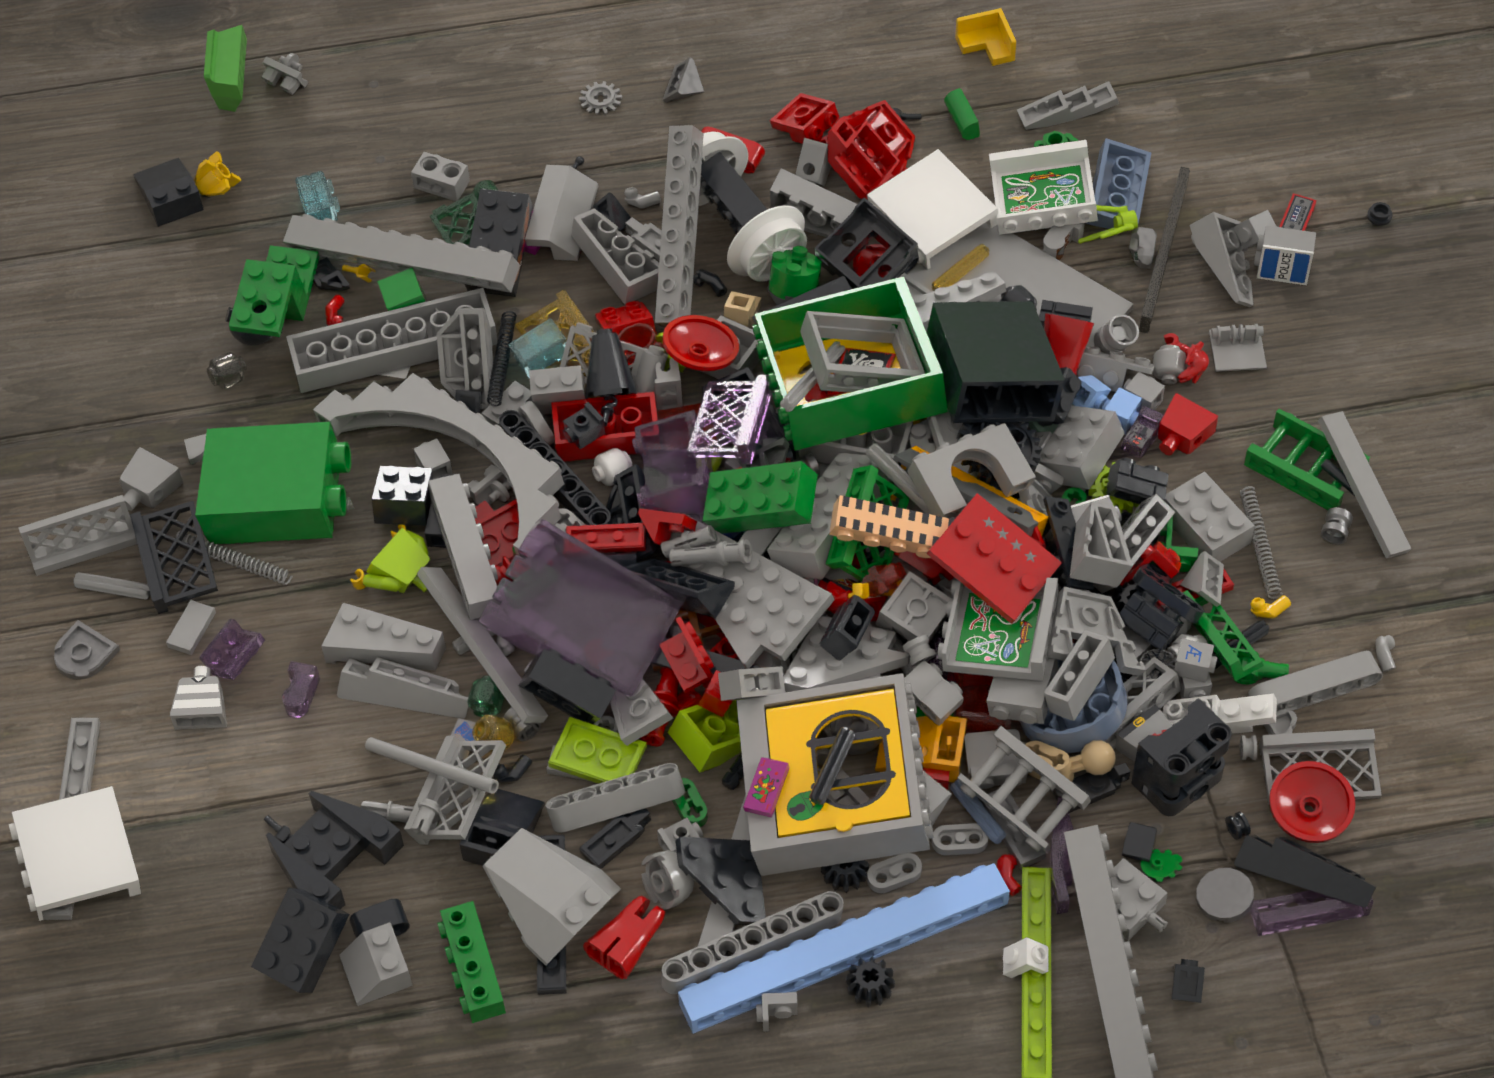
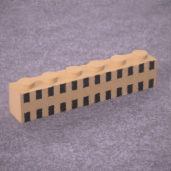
(886, 526)

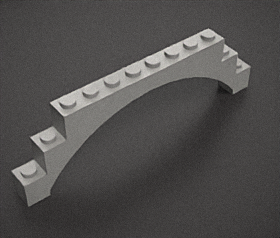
(423, 406)

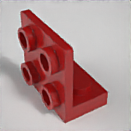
(624, 316)
(688, 659)

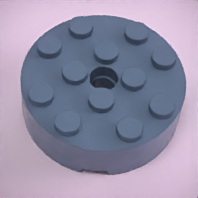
(1096, 720)

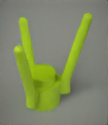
(1123, 222)

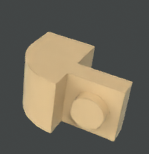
(741, 308)

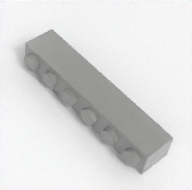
(464, 542)

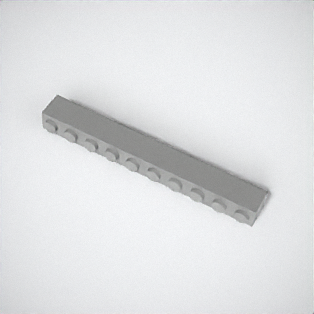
(401, 252)
(1110, 954)

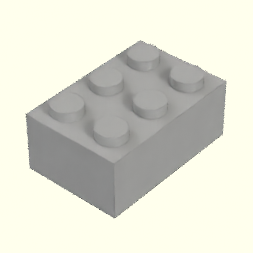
(1082, 445)
(1209, 518)

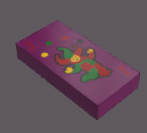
(766, 787)

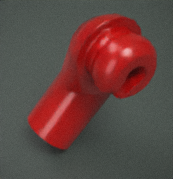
(331, 310)
(1005, 866)

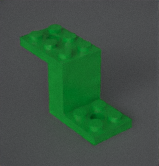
(280, 284)

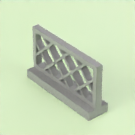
(82, 545)
(1323, 743)
(441, 788)

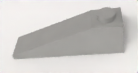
(1224, 254)

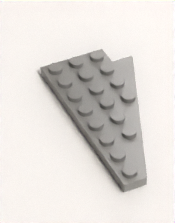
(767, 607)

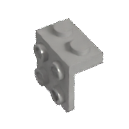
(979, 748)

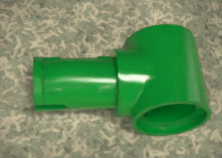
(1269, 670)

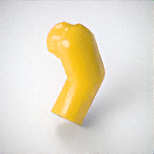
(1266, 610)

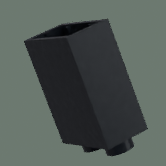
(995, 362)

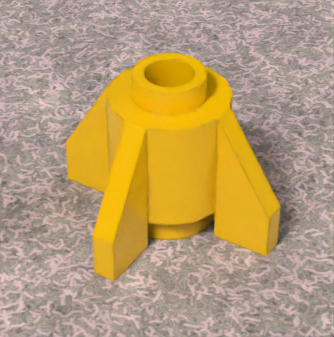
(214, 177)

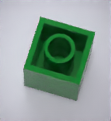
(402, 290)

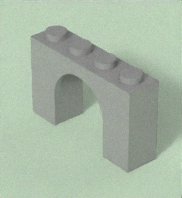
(991, 447)

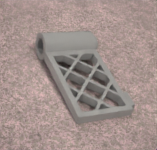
(643, 366)

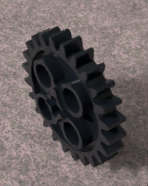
(1024, 438)

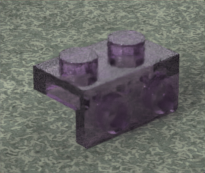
(231, 650)

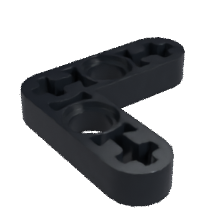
(1157, 583)

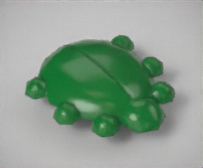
(1162, 865)

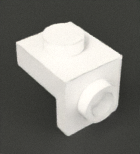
(1025, 956)

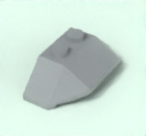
(466, 352)

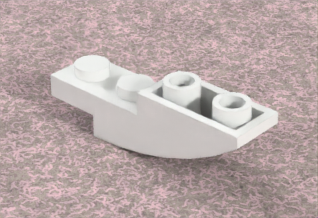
(1237, 713)

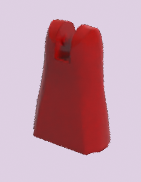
(1067, 339)
(625, 937)

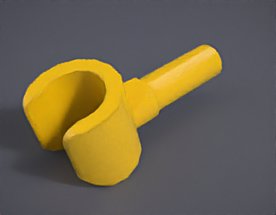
(361, 271)

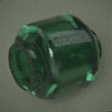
(485, 697)

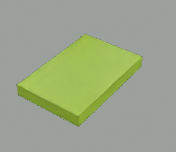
(595, 752)

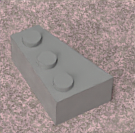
(1100, 547)

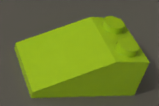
(706, 736)

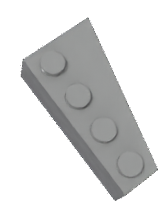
(618, 259)

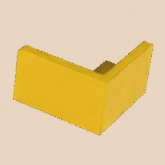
(989, 32)

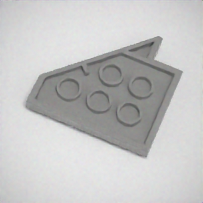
(818, 668)

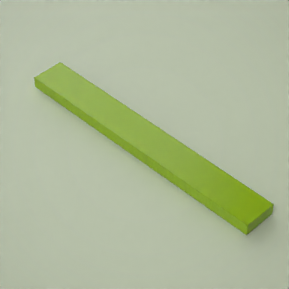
(1036, 987)

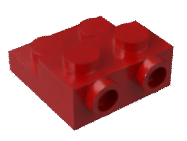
(806, 118)

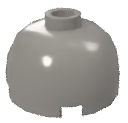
(666, 880)

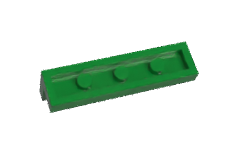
(1228, 656)

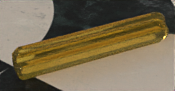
(962, 267)

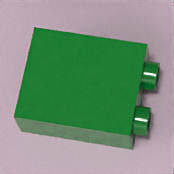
(271, 483)

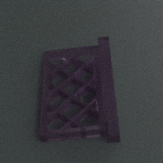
(749, 420)

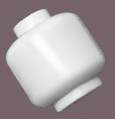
(610, 464)

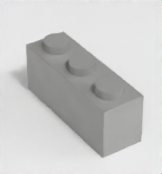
(1079, 675)

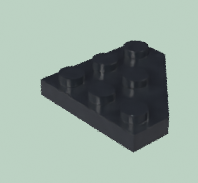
(725, 875)

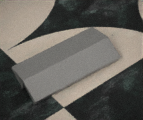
(560, 198)

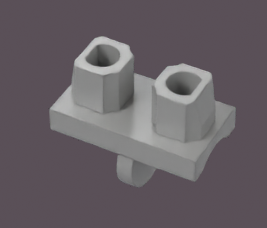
(287, 70)
(491, 488)

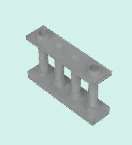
(1049, 780)

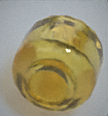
(493, 728)

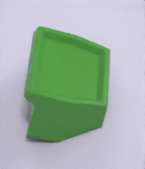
(226, 66)

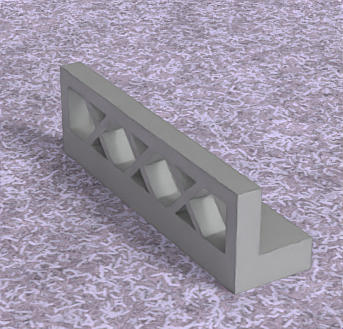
(1154, 692)

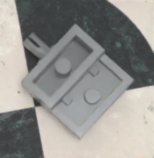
(1139, 898)

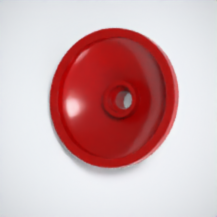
(700, 343)
(1316, 786)

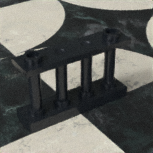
(1063, 529)

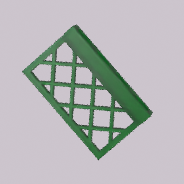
(861, 487)

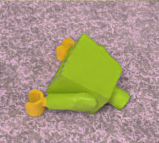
(396, 564)

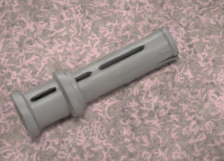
(721, 553)

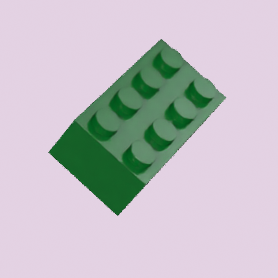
(760, 497)

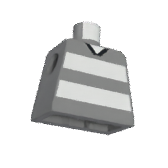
(199, 702)

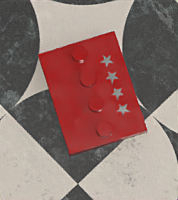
(994, 558)

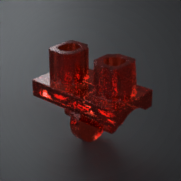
(884, 578)

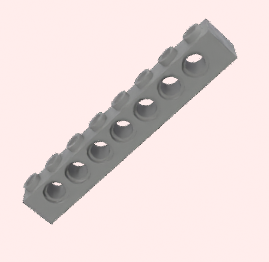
(679, 223)

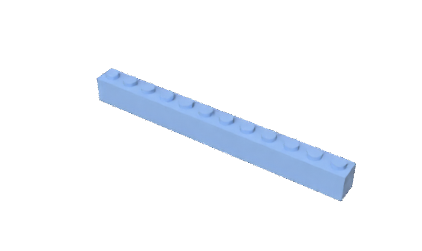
(836, 949)

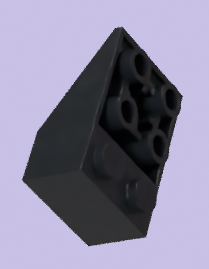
(498, 821)

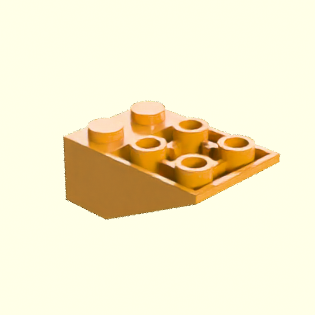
(940, 745)

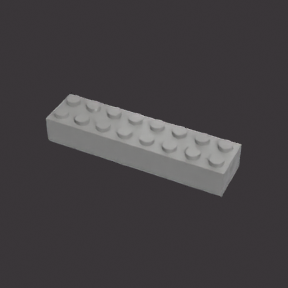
(377, 341)

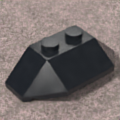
(625, 506)

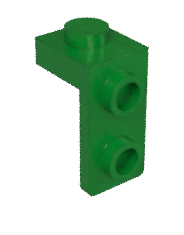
(1187, 555)

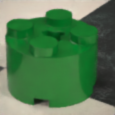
(794, 272)

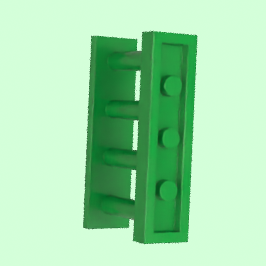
(1285, 473)

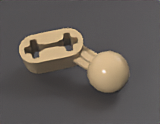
(1095, 758)

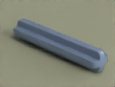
(979, 814)

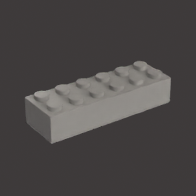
(806, 546)

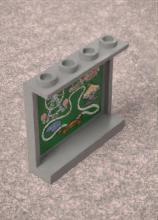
(988, 644)

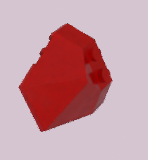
(869, 147)

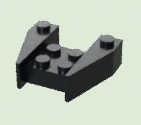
(331, 843)

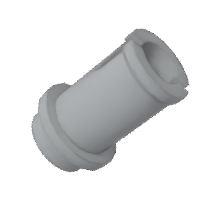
(425, 816)

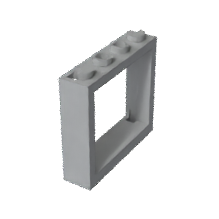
(859, 328)

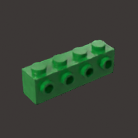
(472, 961)

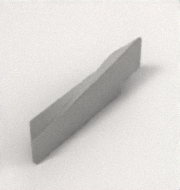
(401, 687)

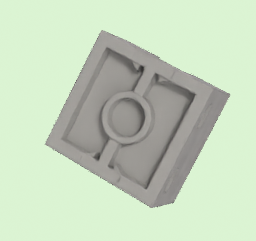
(914, 609)

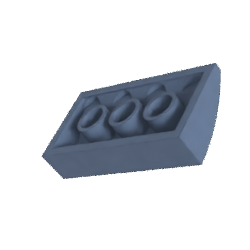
(1119, 179)

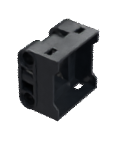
(860, 227)
(1182, 760)

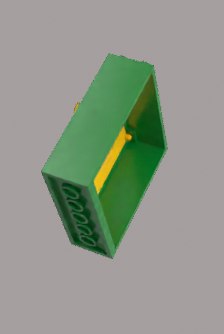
(856, 411)

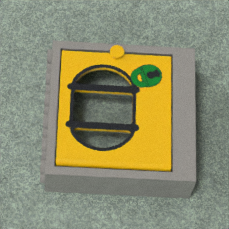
(835, 832)

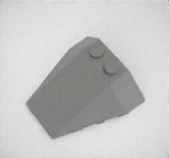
(547, 891)

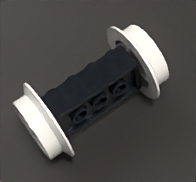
(756, 229)

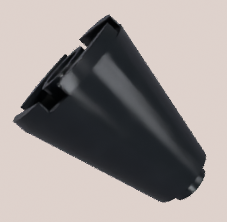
(608, 367)

